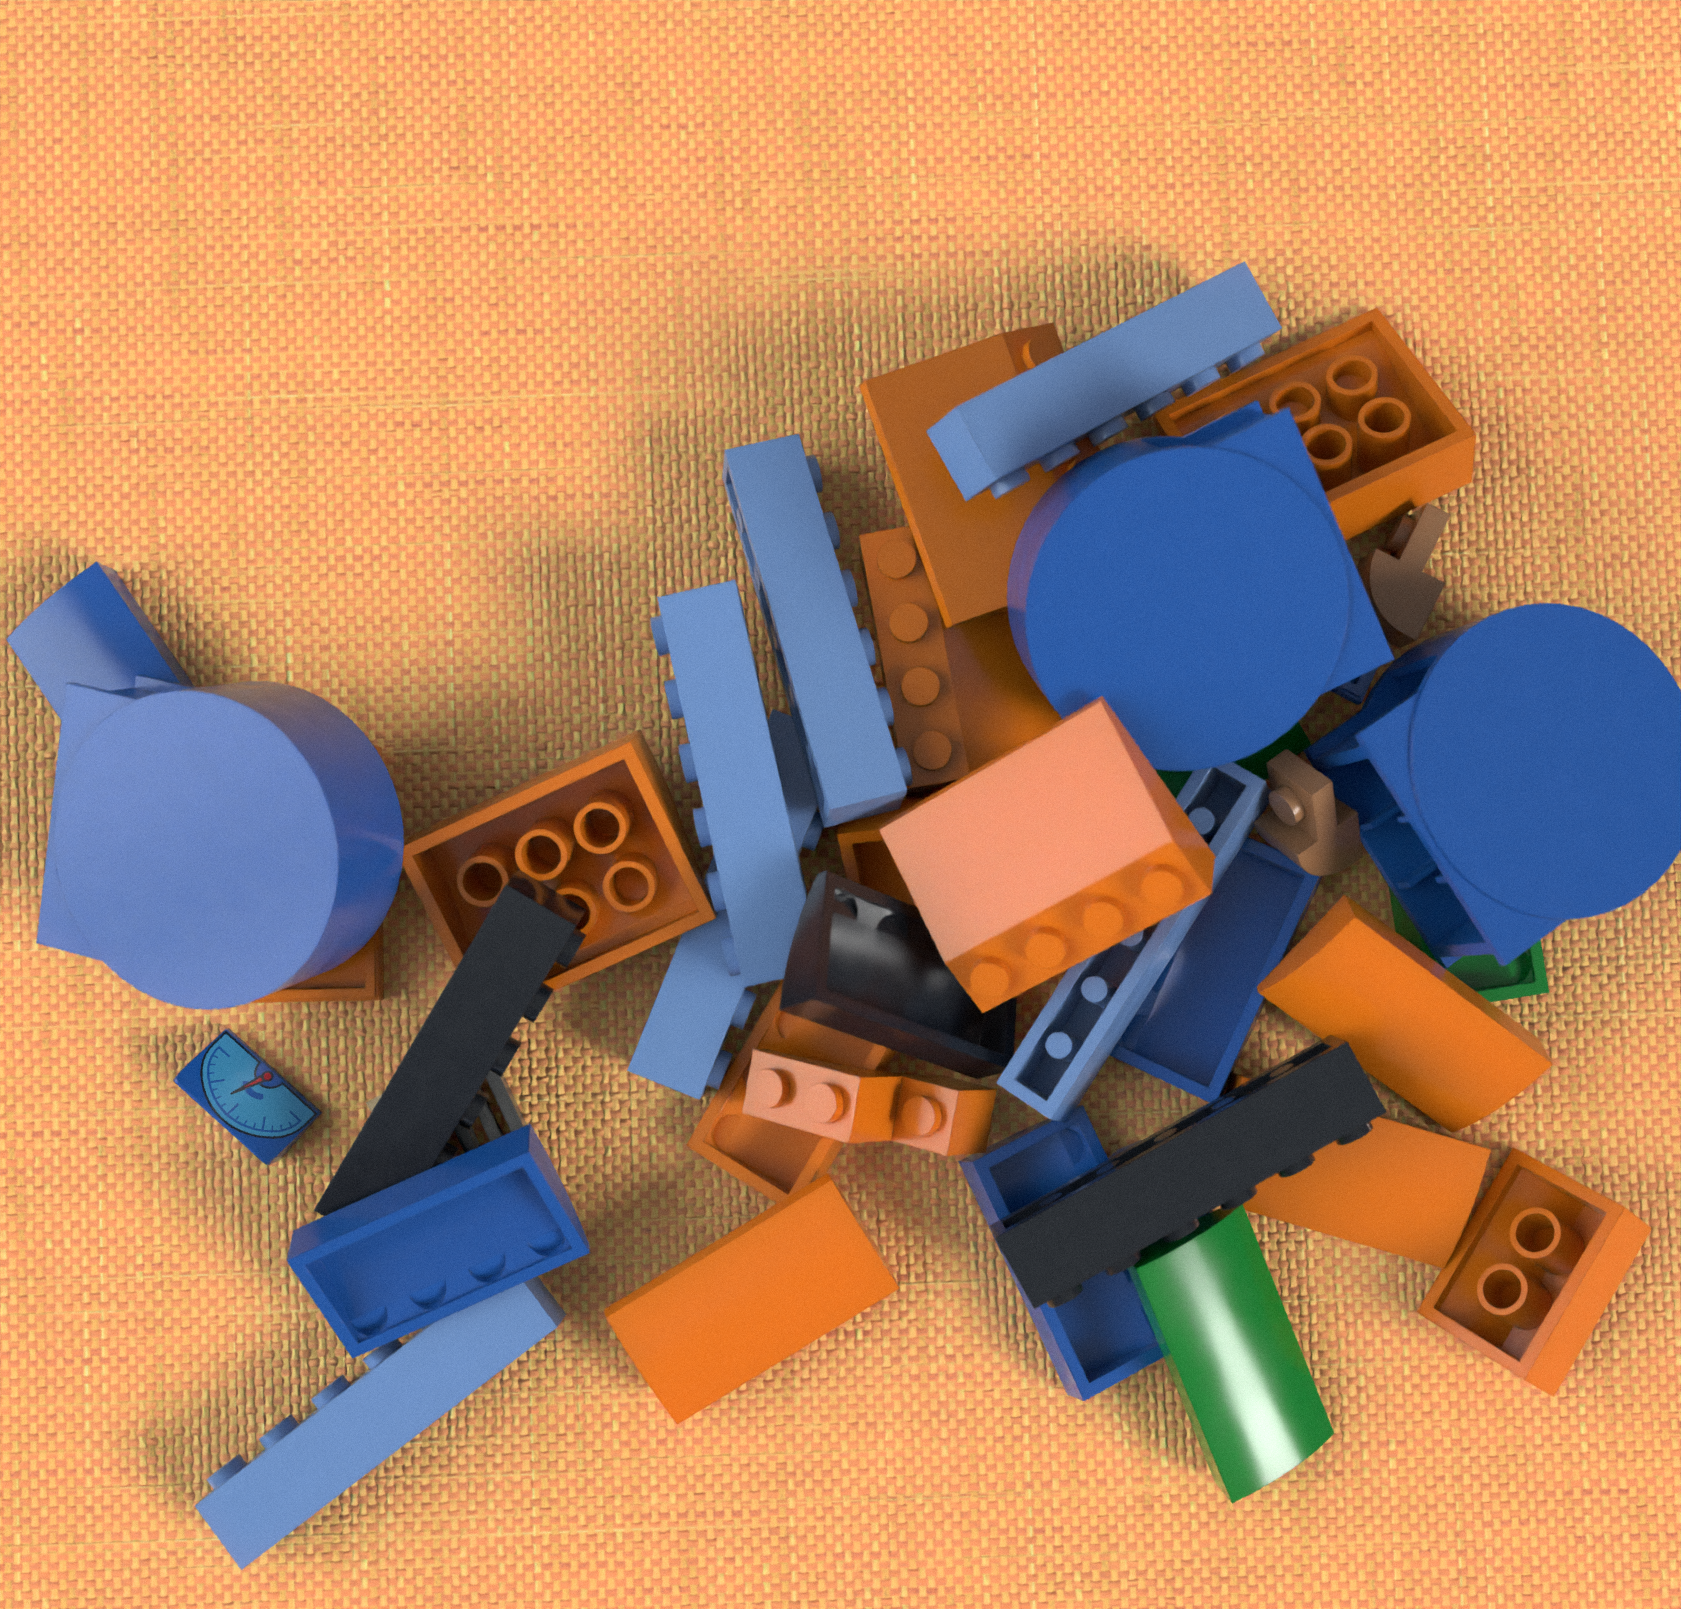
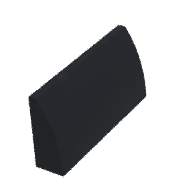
(878, 976)

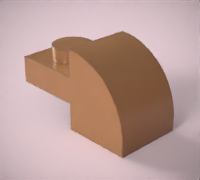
(1395, 582)
(1308, 819)

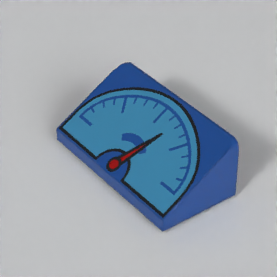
(247, 1097)

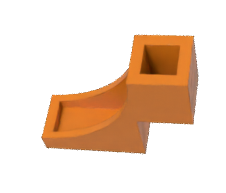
(869, 1104)

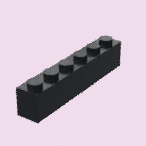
(462, 1041)
(1187, 1171)

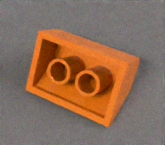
(1534, 1270)

